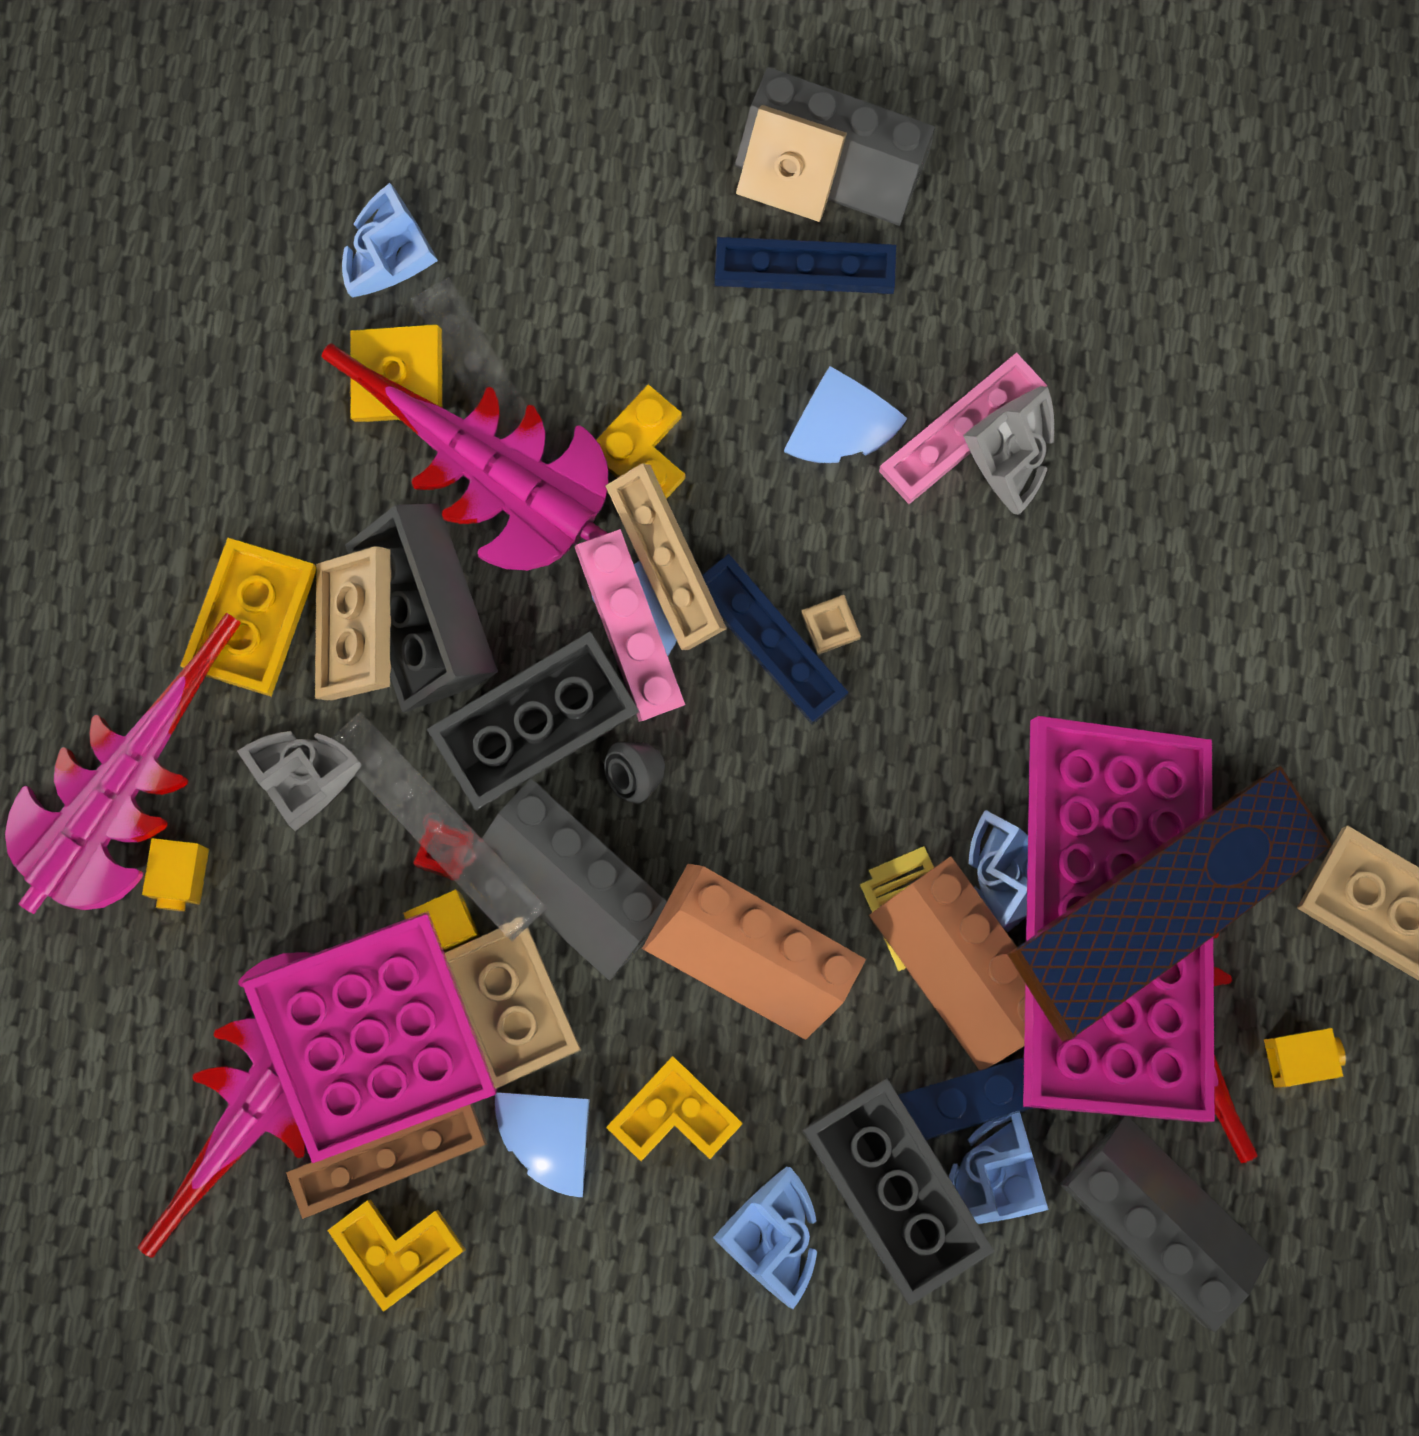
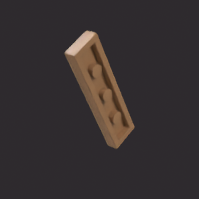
(385, 1160)

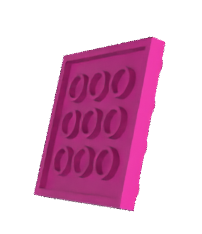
(369, 1037)

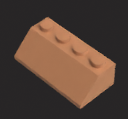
(752, 952)
(958, 961)

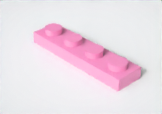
(942, 442)
(629, 625)

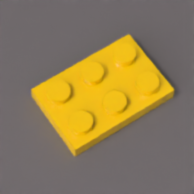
(267, 597)

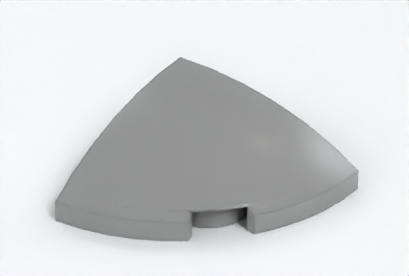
(1013, 444)
(299, 773)

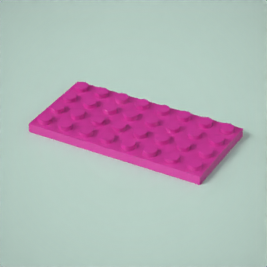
(1094, 810)

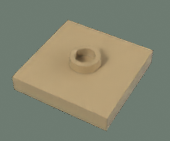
(790, 163)

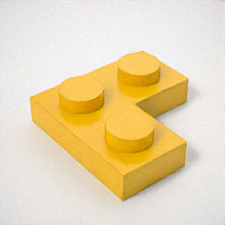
(635, 434)
(669, 1101)
(391, 1264)

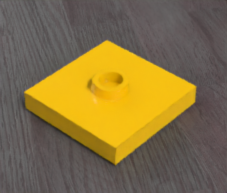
(403, 355)

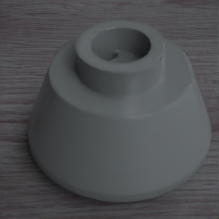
(633, 770)

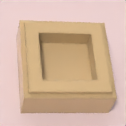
(830, 624)

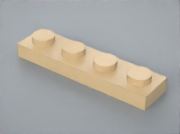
(665, 557)

